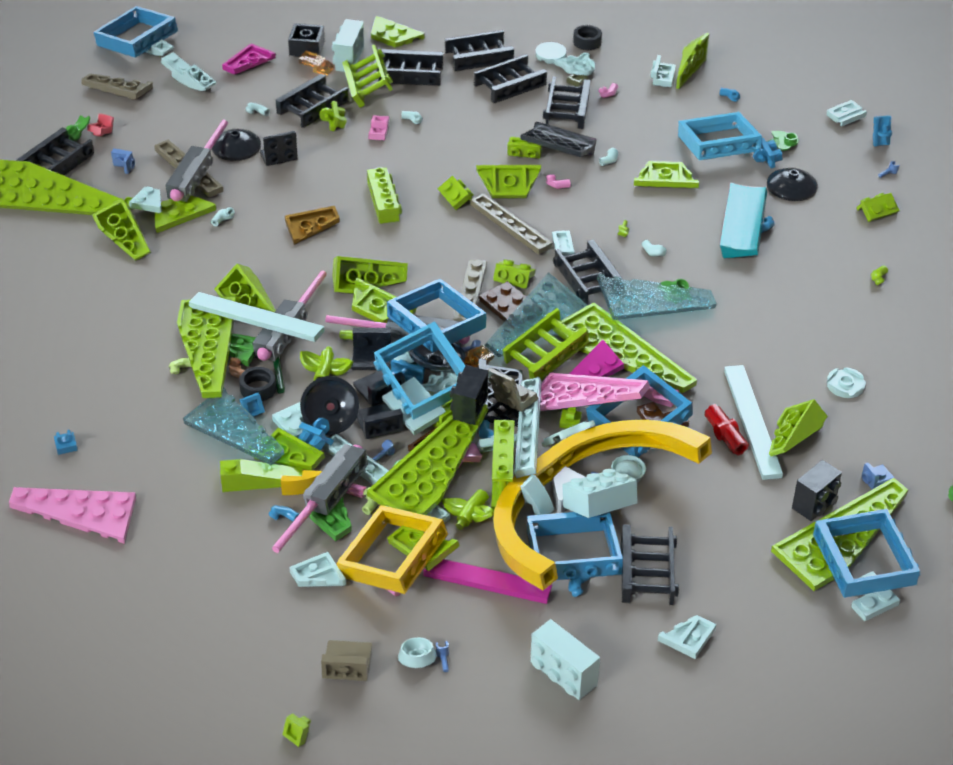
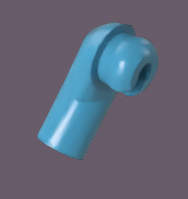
(768, 223)

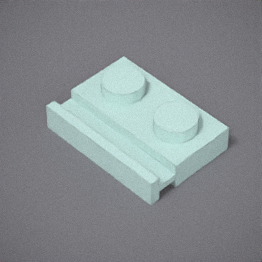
(846, 113)

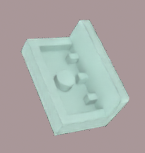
(662, 73)

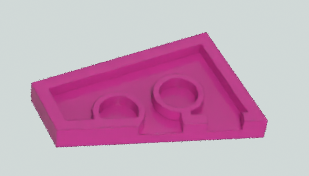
(248, 58)
(599, 362)

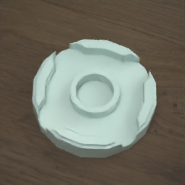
(550, 51)
(846, 382)

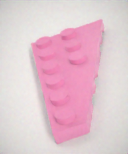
(571, 390)
(82, 509)

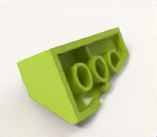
(693, 57)
(122, 228)
(374, 272)
(246, 287)
(796, 425)
(252, 475)

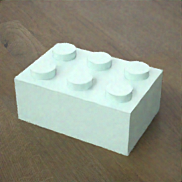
(348, 43)
(599, 493)
(564, 659)

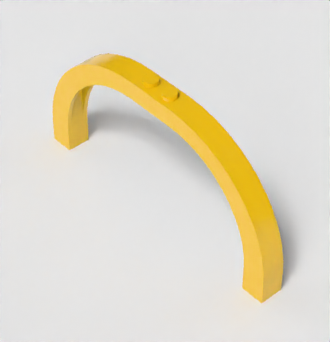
(628, 433)

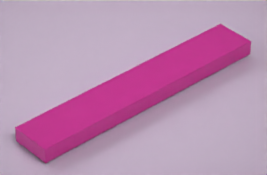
(488, 580)

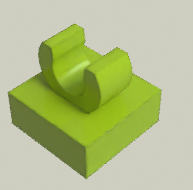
(570, 418)
(296, 729)

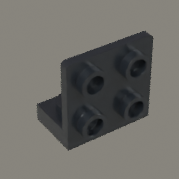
(279, 148)
(365, 343)
(374, 387)
(380, 421)

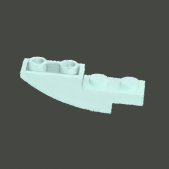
(188, 75)

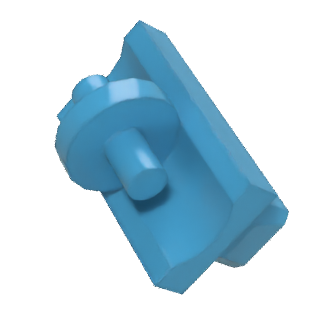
(882, 130)
(768, 152)
(408, 370)
(315, 434)

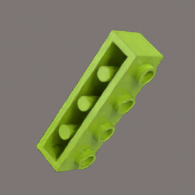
(383, 195)

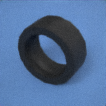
(587, 43)
(258, 374)

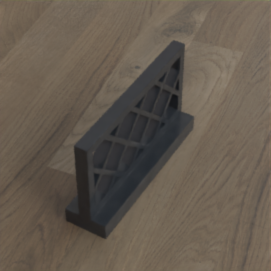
(560, 139)
(494, 407)

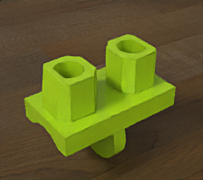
(334, 116)

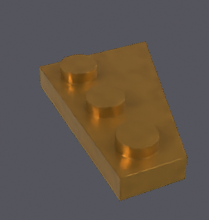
(311, 222)

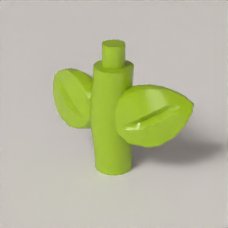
(325, 364)
(469, 510)

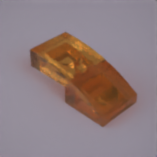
(319, 64)
(478, 353)

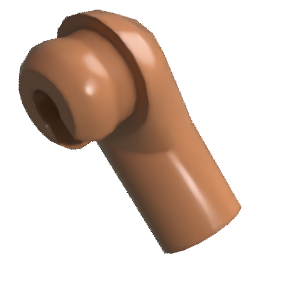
(235, 367)

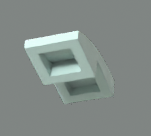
(160, 48)
(536, 494)

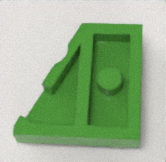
(242, 348)
(336, 523)

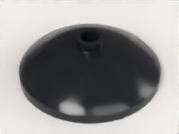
(237, 145)
(792, 184)
(434, 360)
(326, 391)

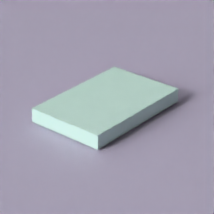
(416, 394)

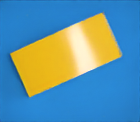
(298, 484)

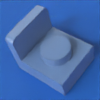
(123, 159)
(875, 475)

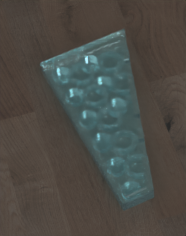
(649, 298)
(542, 300)
(234, 426)

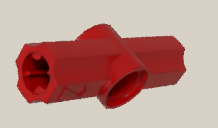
(726, 429)

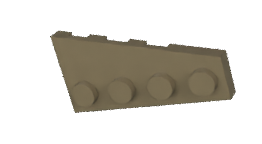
(131, 89)

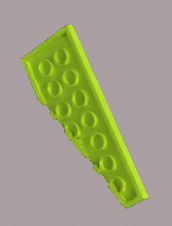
(39, 189)
(626, 345)
(207, 346)
(426, 471)
(802, 552)

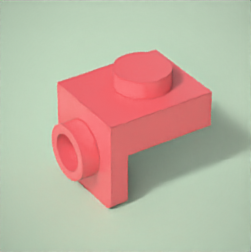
(103, 126)

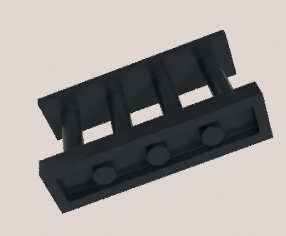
(415, 59)
(478, 59)
(511, 88)
(310, 90)
(580, 108)
(53, 145)
(598, 261)
(629, 571)

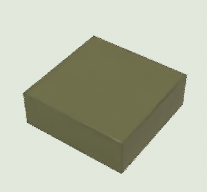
(576, 80)

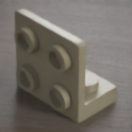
(509, 392)
(346, 660)

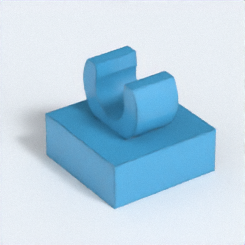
(253, 404)
(65, 442)

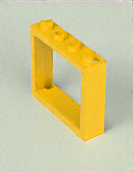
(414, 563)

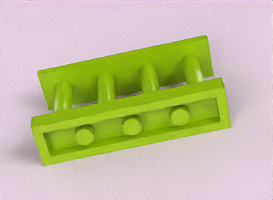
(353, 78)
(550, 360)
(502, 457)

